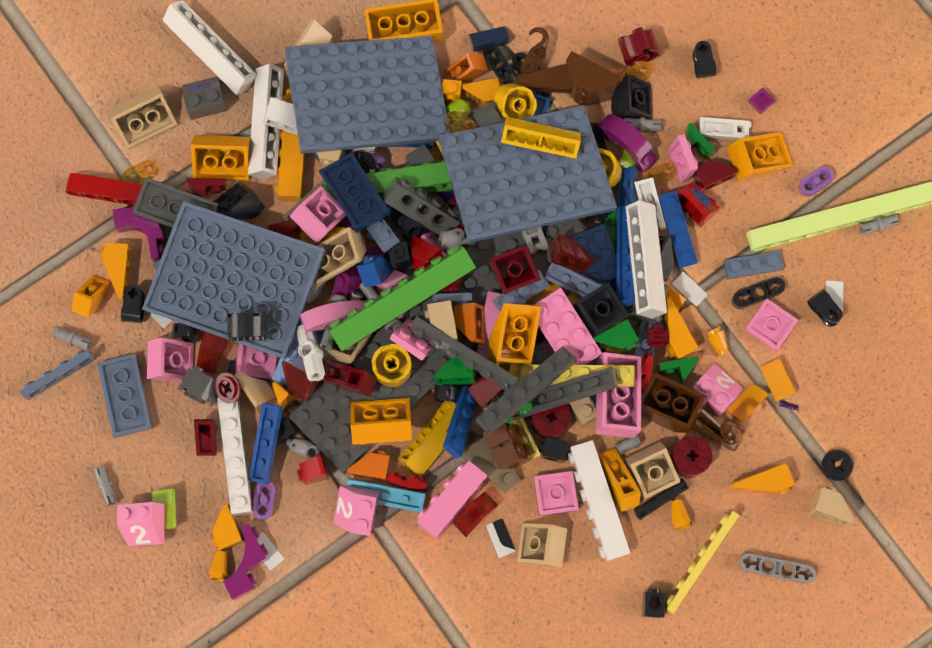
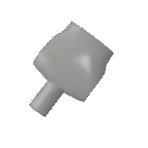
(452, 238)
(303, 448)

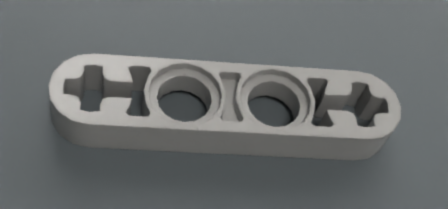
(776, 568)

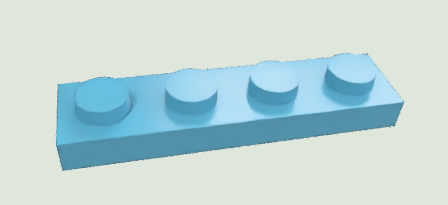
(392, 495)

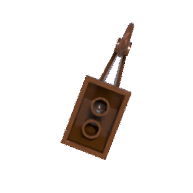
(579, 77)
(680, 407)

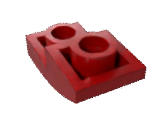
(646, 369)
(414, 483)

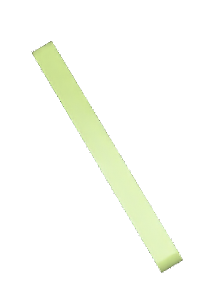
(840, 217)

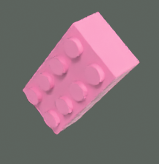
(565, 328)
(620, 408)
(452, 500)

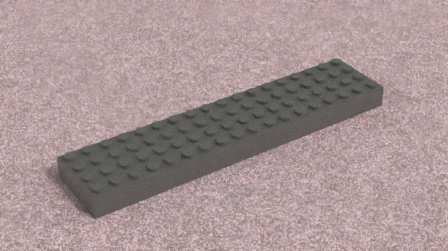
(327, 413)

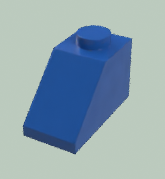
(374, 270)

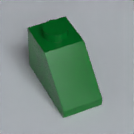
(618, 337)
(455, 373)

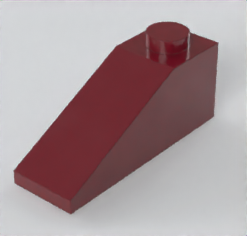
(349, 378)

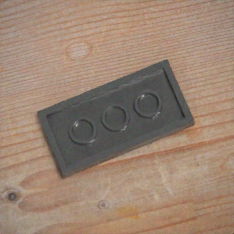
(162, 202)

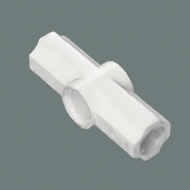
(311, 354)

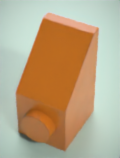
(466, 68)
(471, 321)
(371, 466)

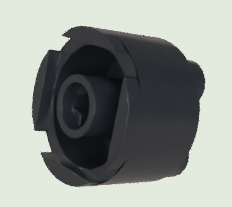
(247, 325)

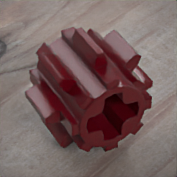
(657, 336)

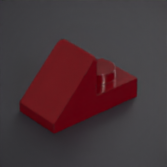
(201, 186)
(205, 437)

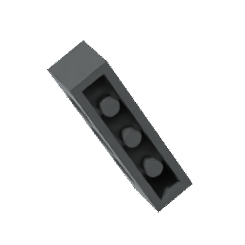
(410, 207)

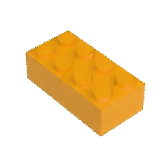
(405, 21)

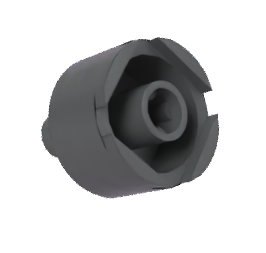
(485, 115)
(199, 386)

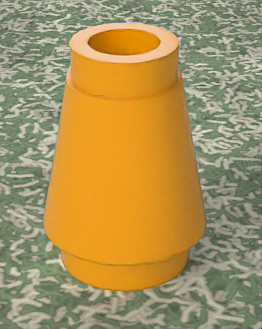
(717, 340)
(679, 515)
(219, 567)

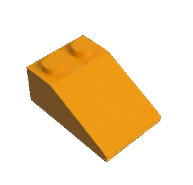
(759, 155)
(514, 333)

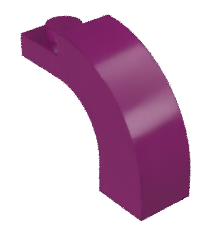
(630, 139)
(127, 221)

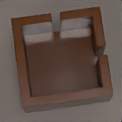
(514, 448)

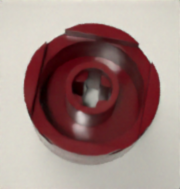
(638, 46)
(555, 429)
(683, 464)

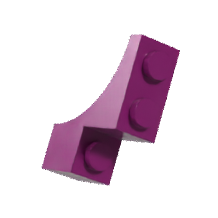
(350, 279)
(255, 554)

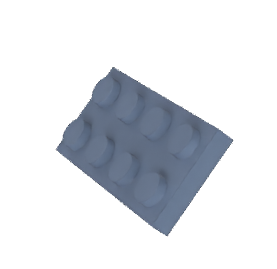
(124, 395)

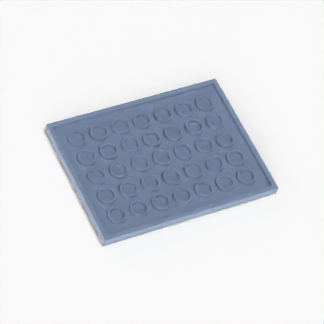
(366, 94)
(521, 188)
(230, 267)

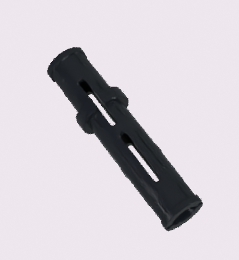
(659, 500)

